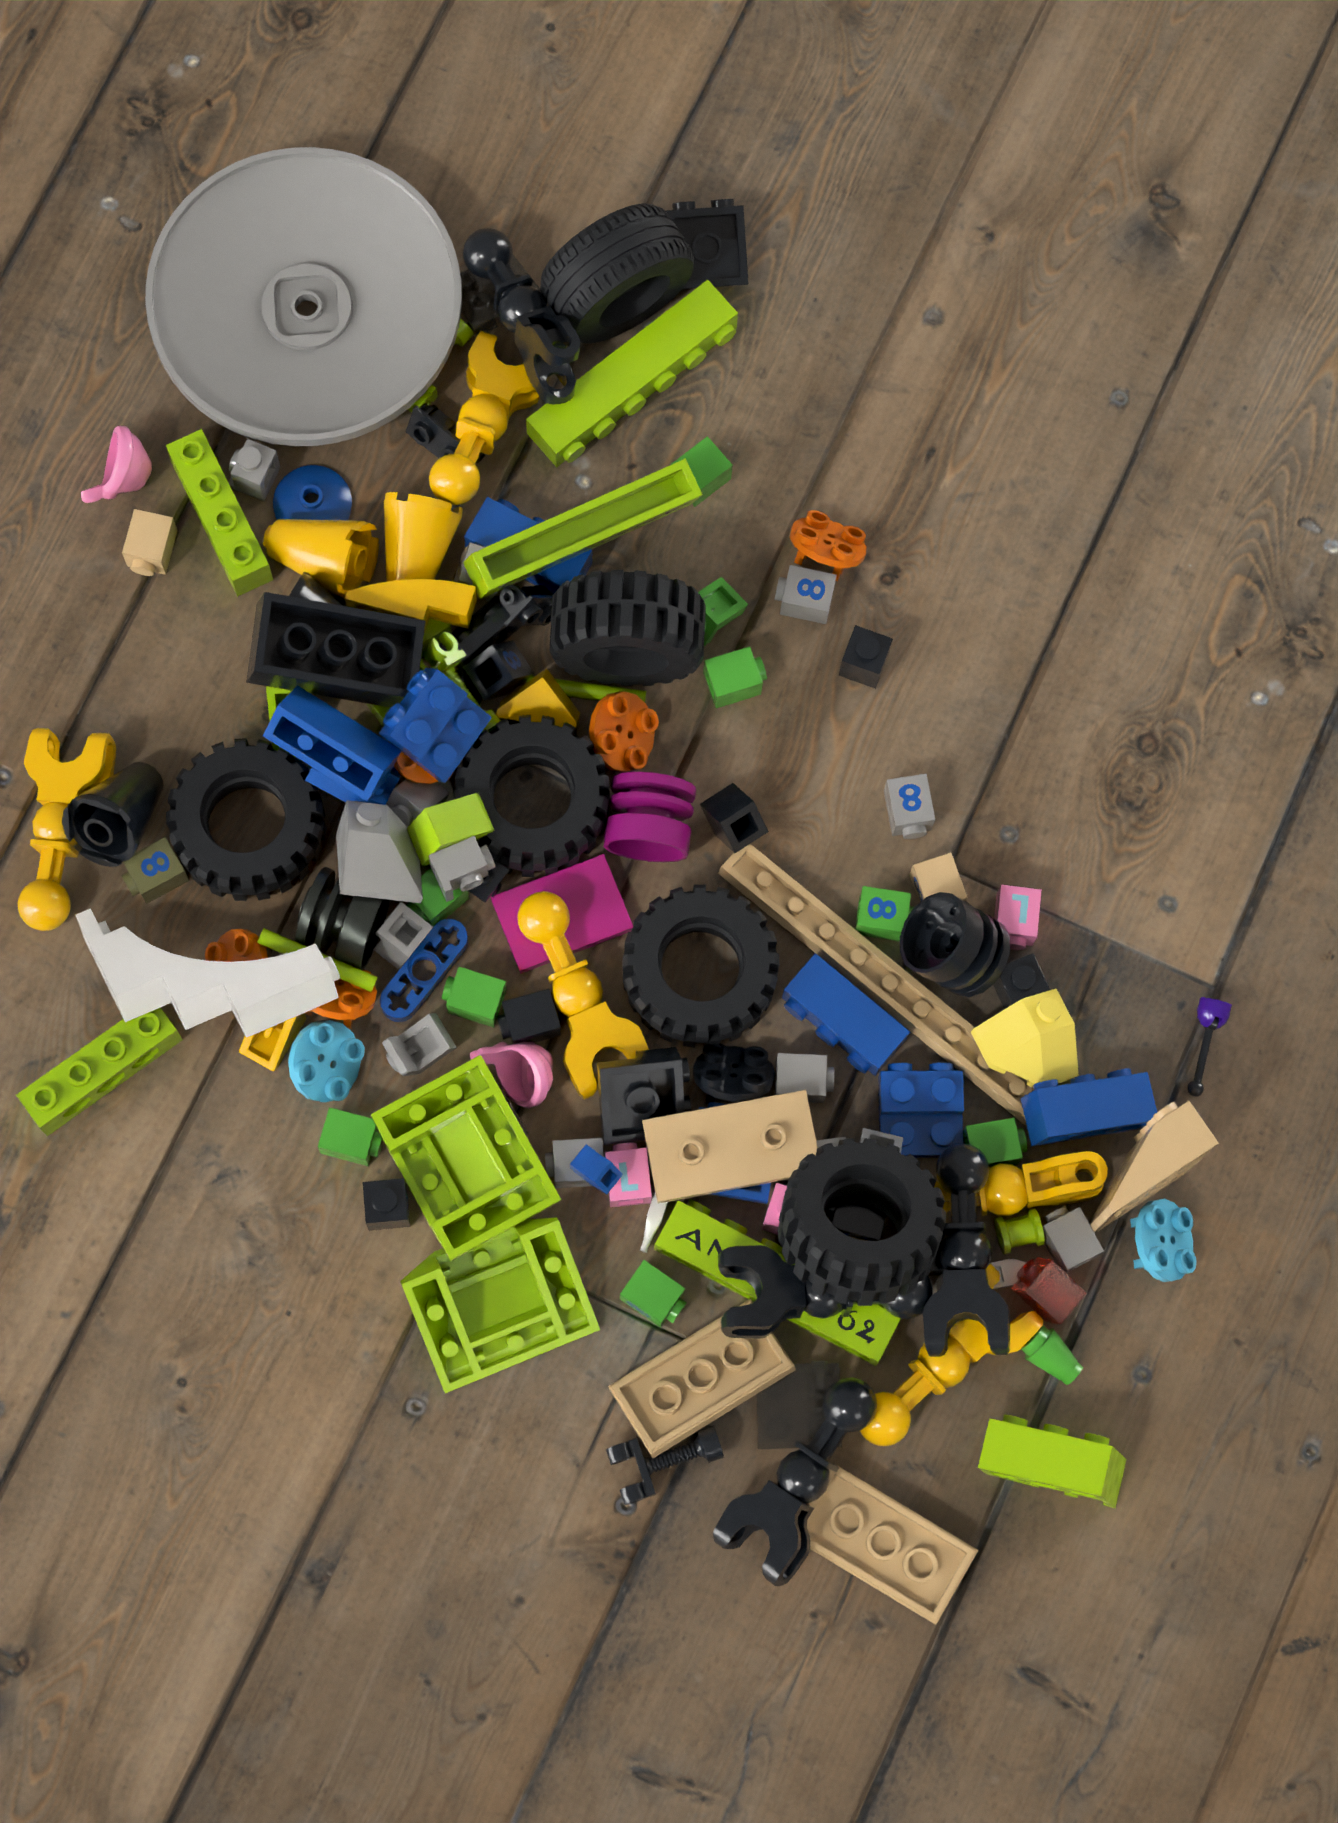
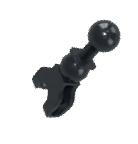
(524, 311)
(964, 1256)
(785, 1296)
(801, 1478)

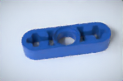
(451, 953)

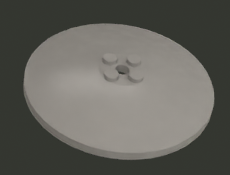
(291, 233)

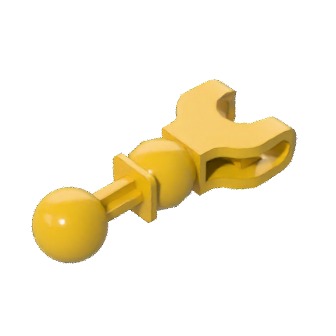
(482, 419)
(45, 902)
(576, 993)
(1039, 1184)
(965, 1345)

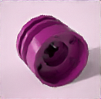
(650, 817)

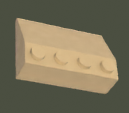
(1164, 1152)

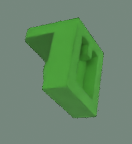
(722, 606)

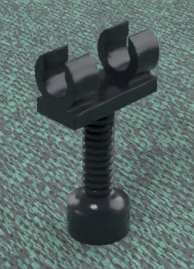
(706, 1446)

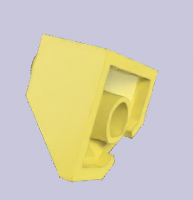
(1031, 1040)

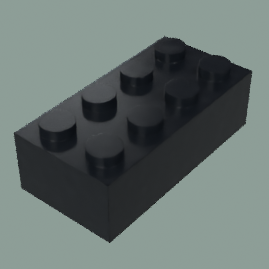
(334, 650)

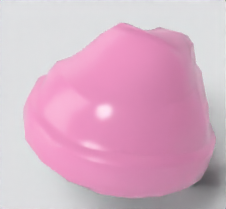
(125, 467)
(521, 1070)

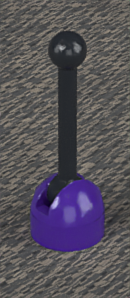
(1212, 1015)

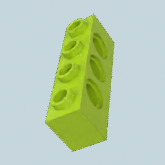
(219, 512)
(98, 1069)

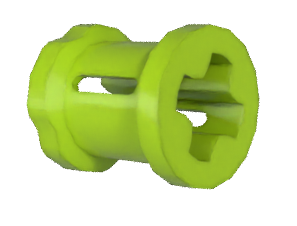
(1019, 1231)

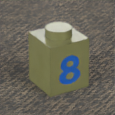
(154, 871)

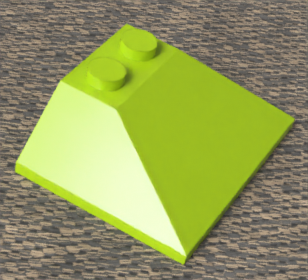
(465, 1158)
(499, 1302)

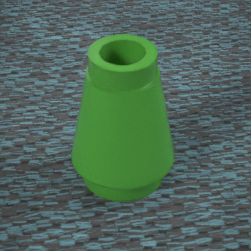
(1052, 1355)

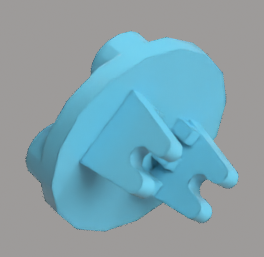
(315, 1077)
(1164, 1240)

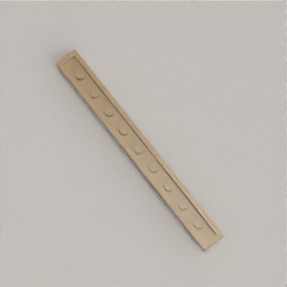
(871, 972)

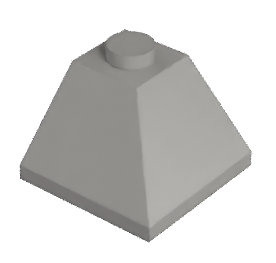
(376, 854)

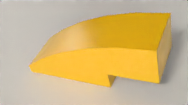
(418, 599)

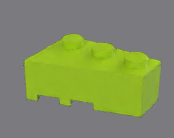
(1052, 1459)

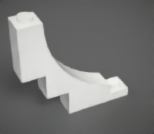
(255, 990)

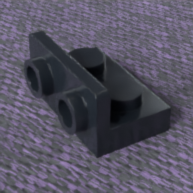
(484, 630)

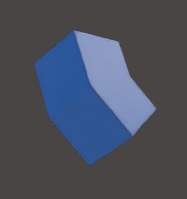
(595, 1169)

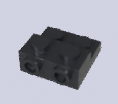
(716, 241)
(640, 1091)

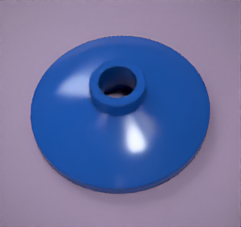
(332, 489)

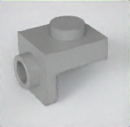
(419, 1046)

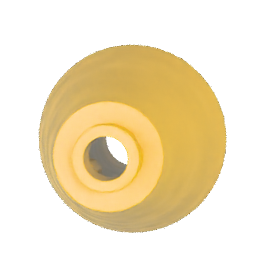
(417, 535)
(332, 551)

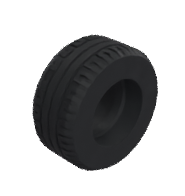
(618, 272)

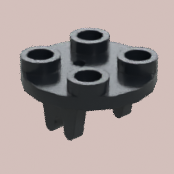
(733, 1072)

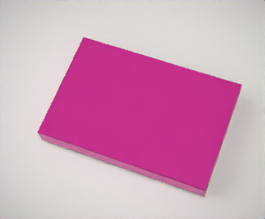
(593, 906)

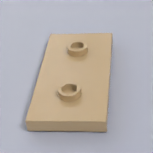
(729, 1145)
(697, 1384)
(888, 1545)

